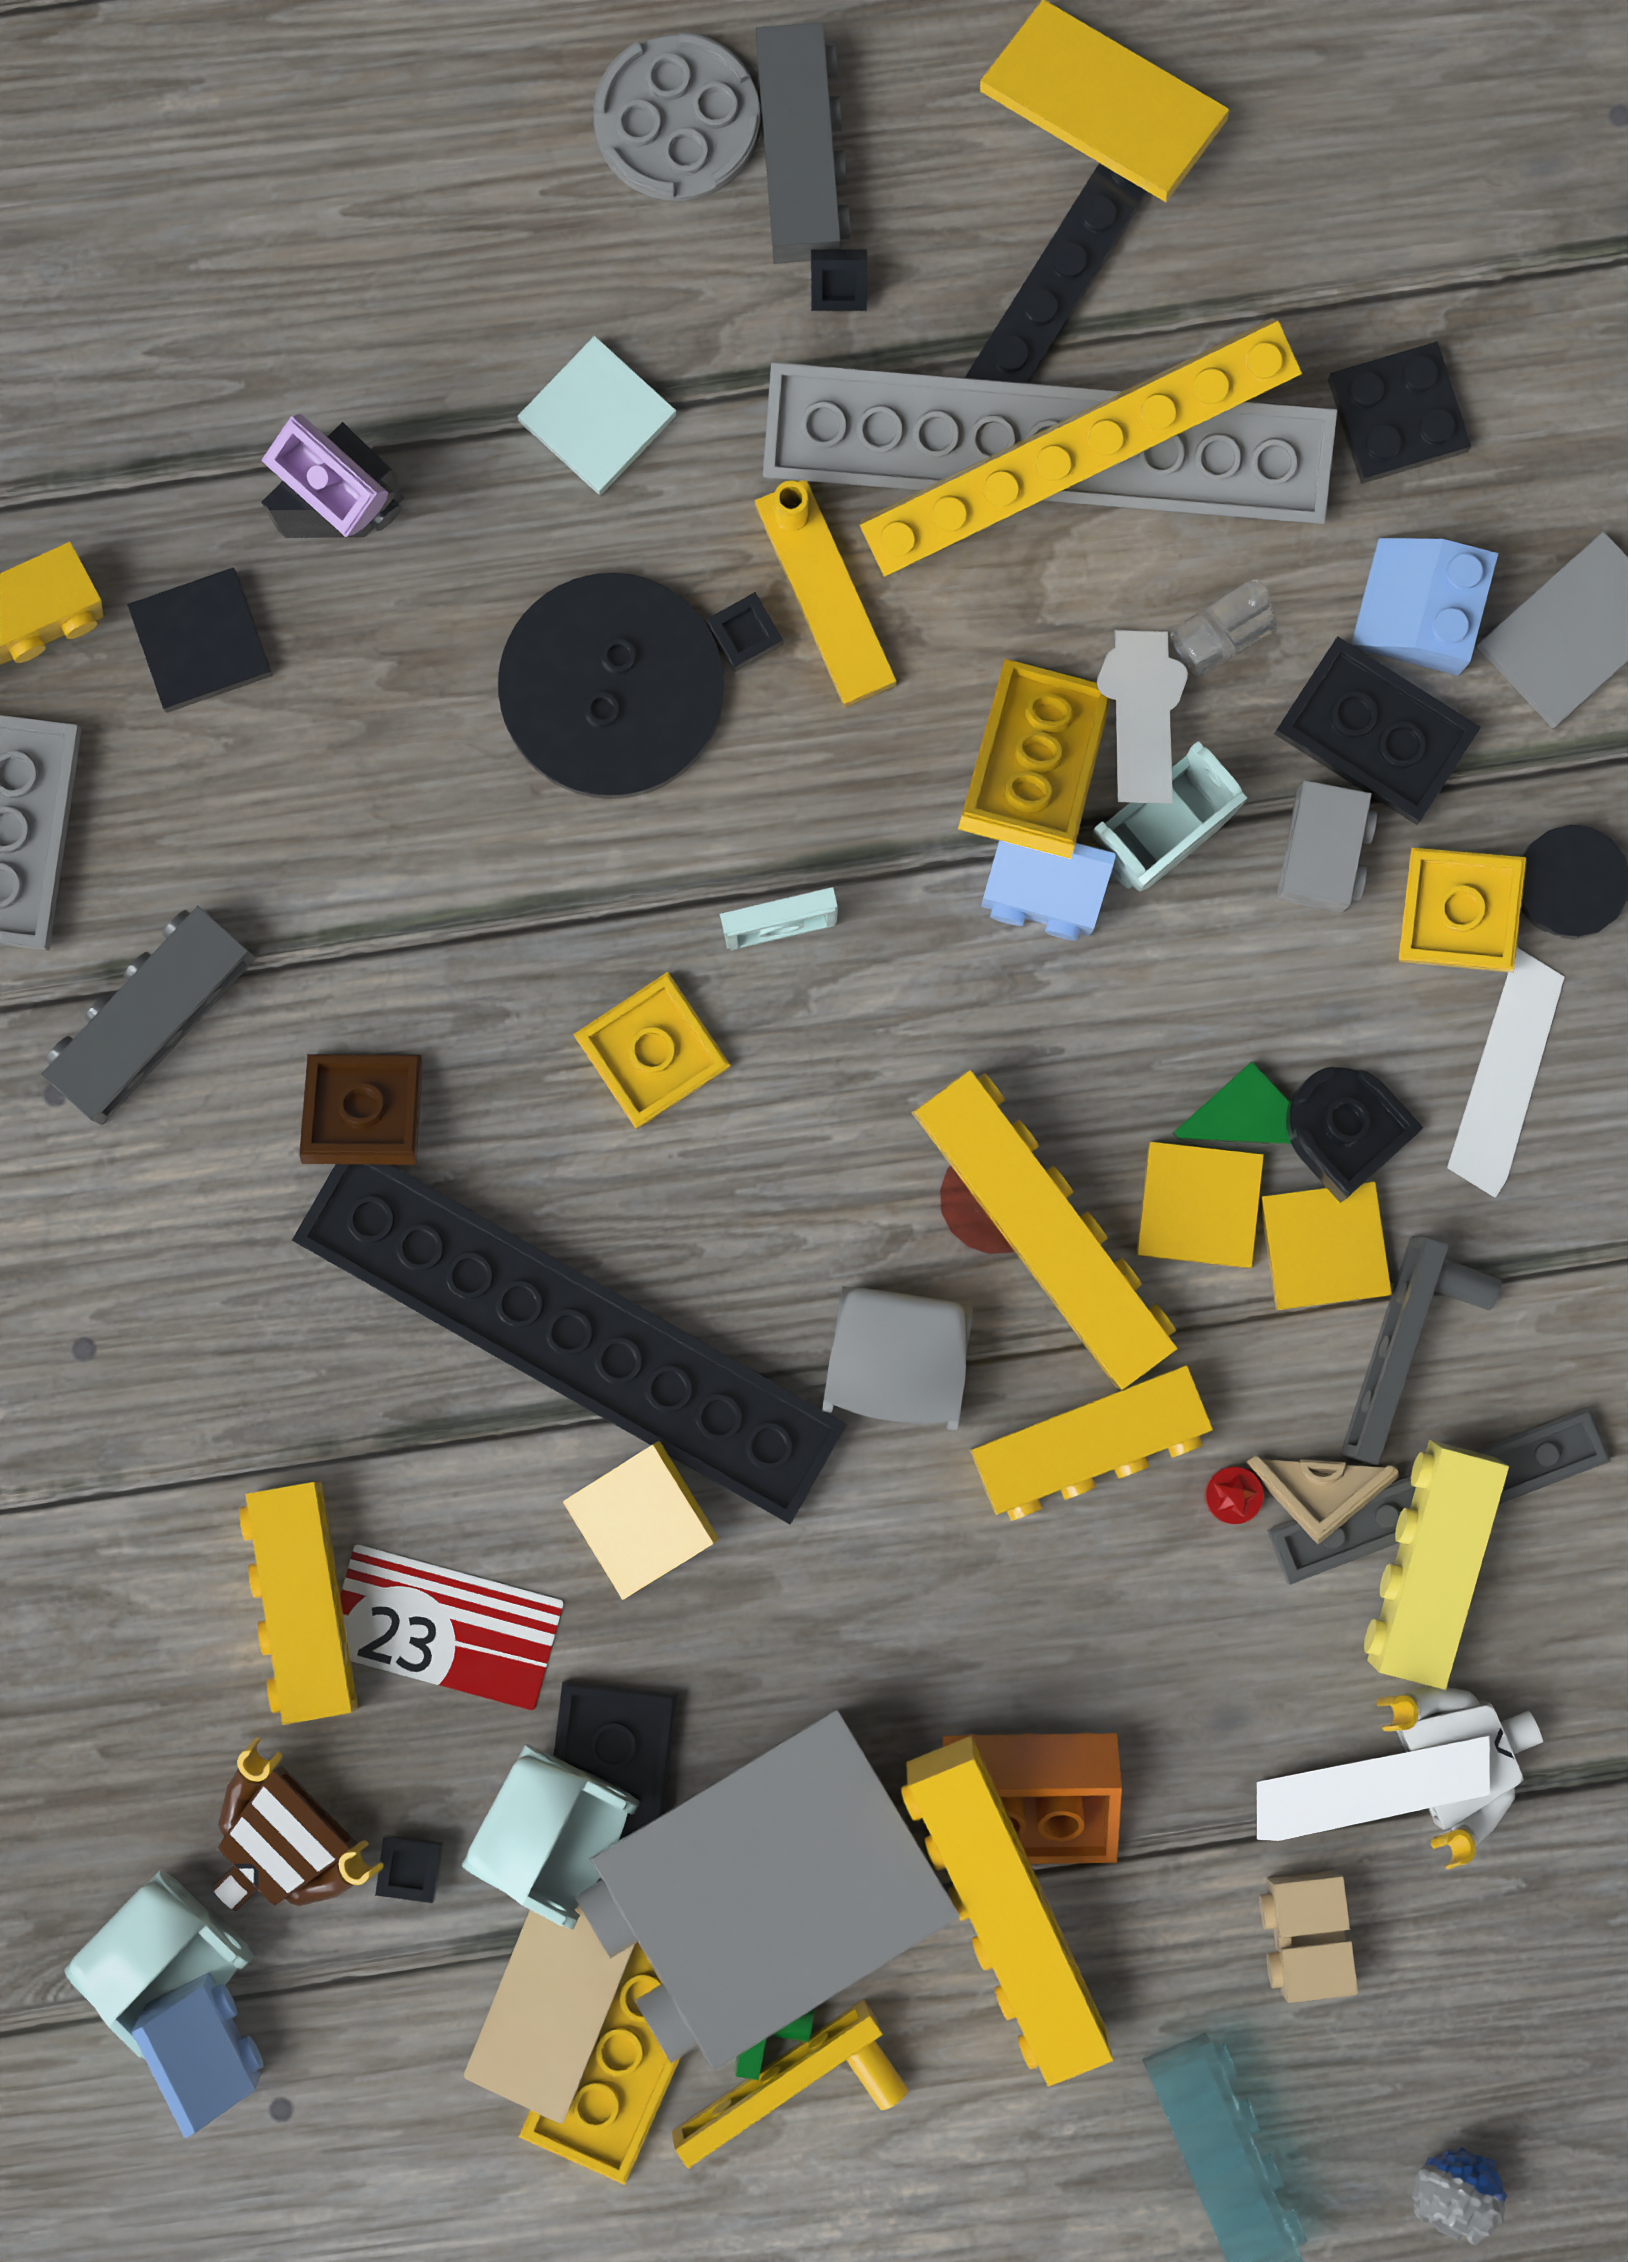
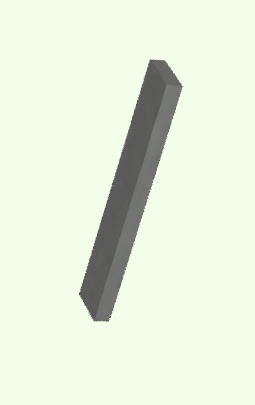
(1534, 1461)

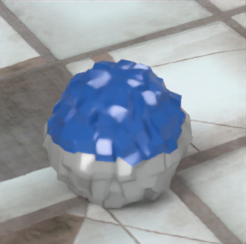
(1460, 2195)

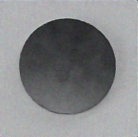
(611, 685)

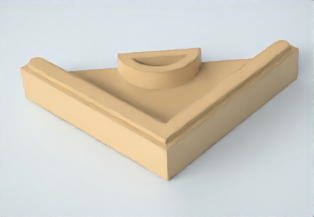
(1321, 1492)

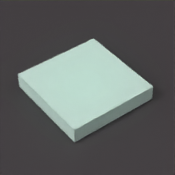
(597, 415)
(779, 919)

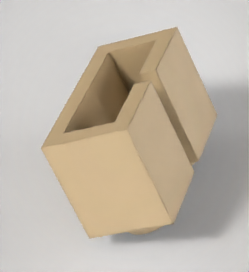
(1309, 1936)

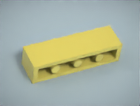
(1435, 1564)

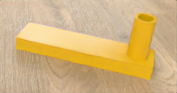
(825, 592)
(844, 2038)

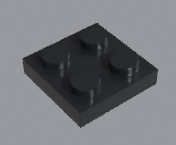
(1399, 412)

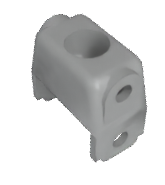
(899, 1357)

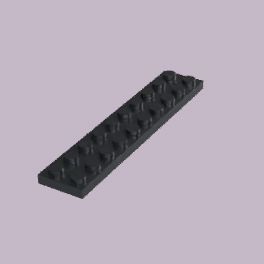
(571, 1334)

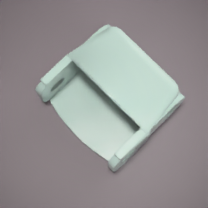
(1158, 836)
(545, 1832)
(151, 1949)

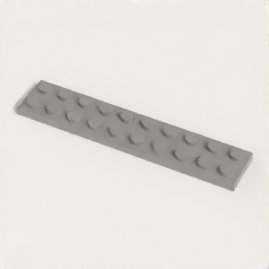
(925, 427)

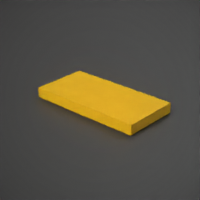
(1104, 100)
(1036, 759)
(617, 2089)

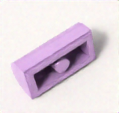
(325, 476)

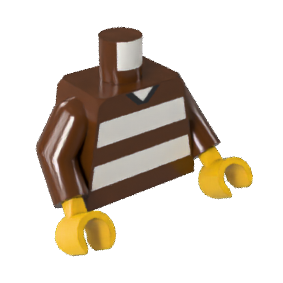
(282, 1839)

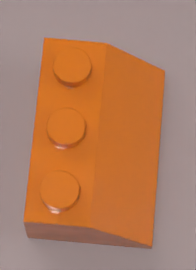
(1057, 1792)

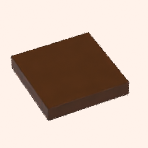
(361, 1109)

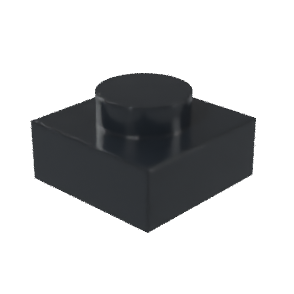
(839, 280)
(744, 632)
(409, 1868)

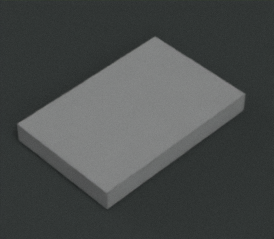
(1567, 633)

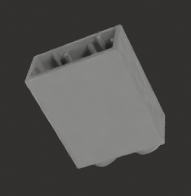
(766, 1894)

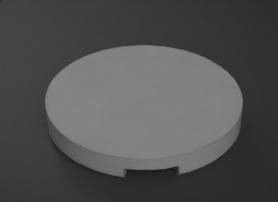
(676, 116)

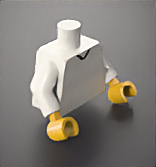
(1453, 1715)

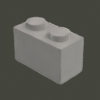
(1326, 846)

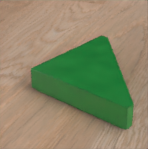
(1241, 1112)

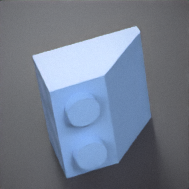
(1424, 602)
(1048, 888)
(197, 2052)

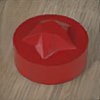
(1233, 1495)

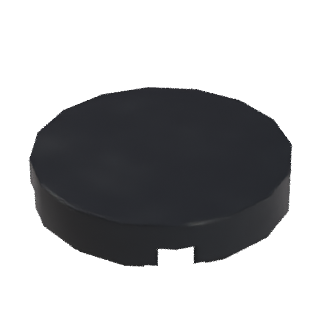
(1574, 882)

